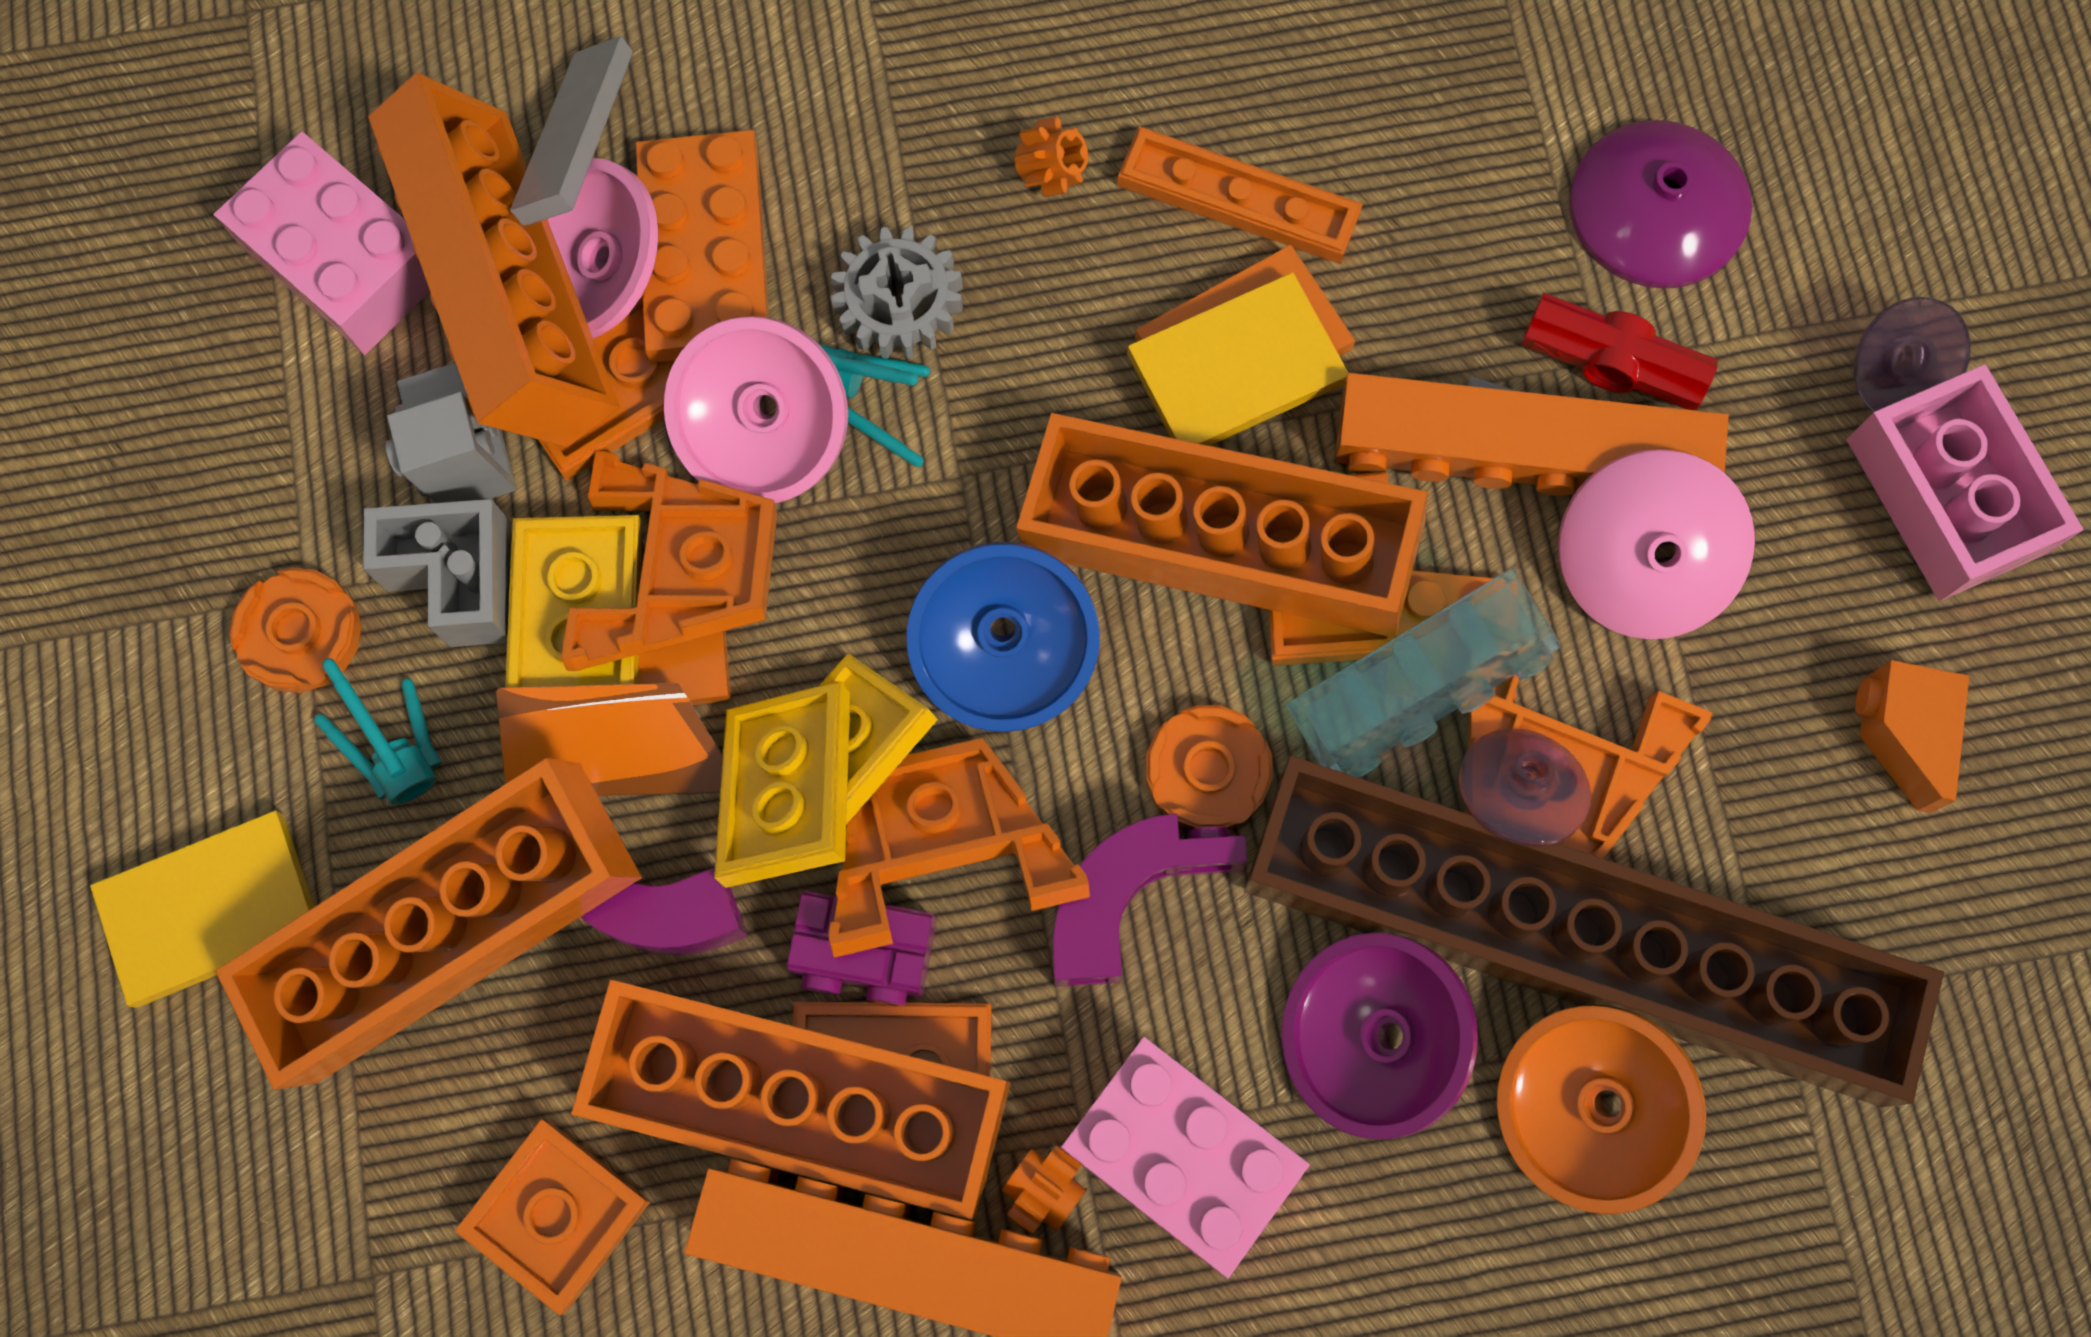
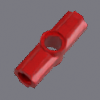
(1620, 352)

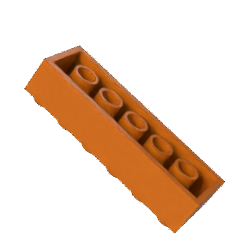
(489, 277)
(1224, 523)
(427, 924)
(792, 1099)
(899, 1261)

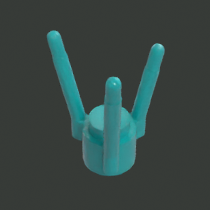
(852, 368)
(399, 769)

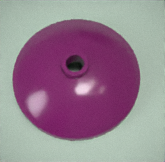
(1643, 226)
(1340, 1028)

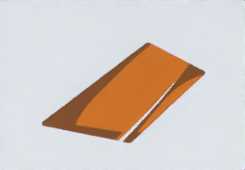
(622, 735)

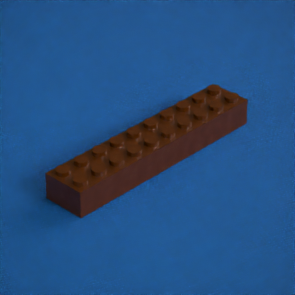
(1598, 934)

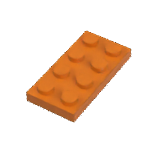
(708, 236)

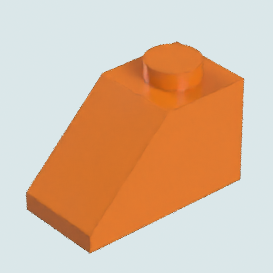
(1915, 728)

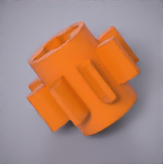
(1051, 157)
(1044, 1190)

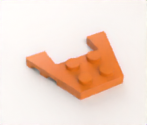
(700, 566)
(1616, 775)
(938, 815)

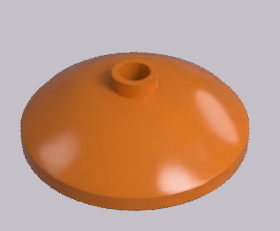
(1566, 1137)

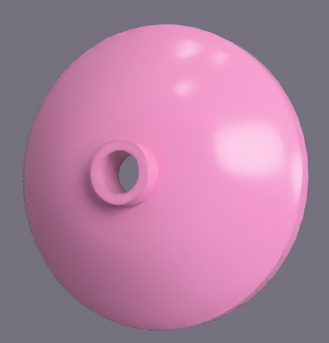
(608, 243)
(718, 417)
(1626, 514)

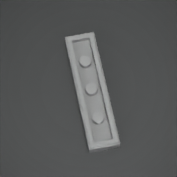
(572, 132)

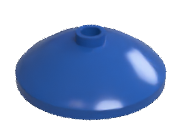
(1013, 677)

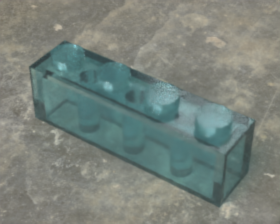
(1425, 675)

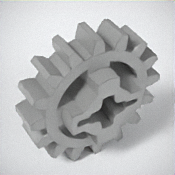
(925, 286)

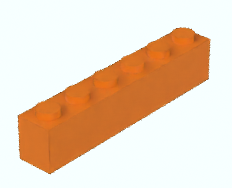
(1506, 433)

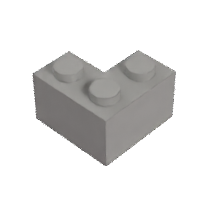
(442, 444)
(456, 554)

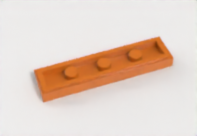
(1239, 194)

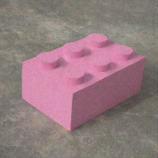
(328, 242)
(1963, 482)
(1185, 1157)

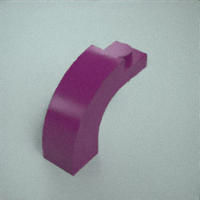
(1117, 869)
(672, 918)

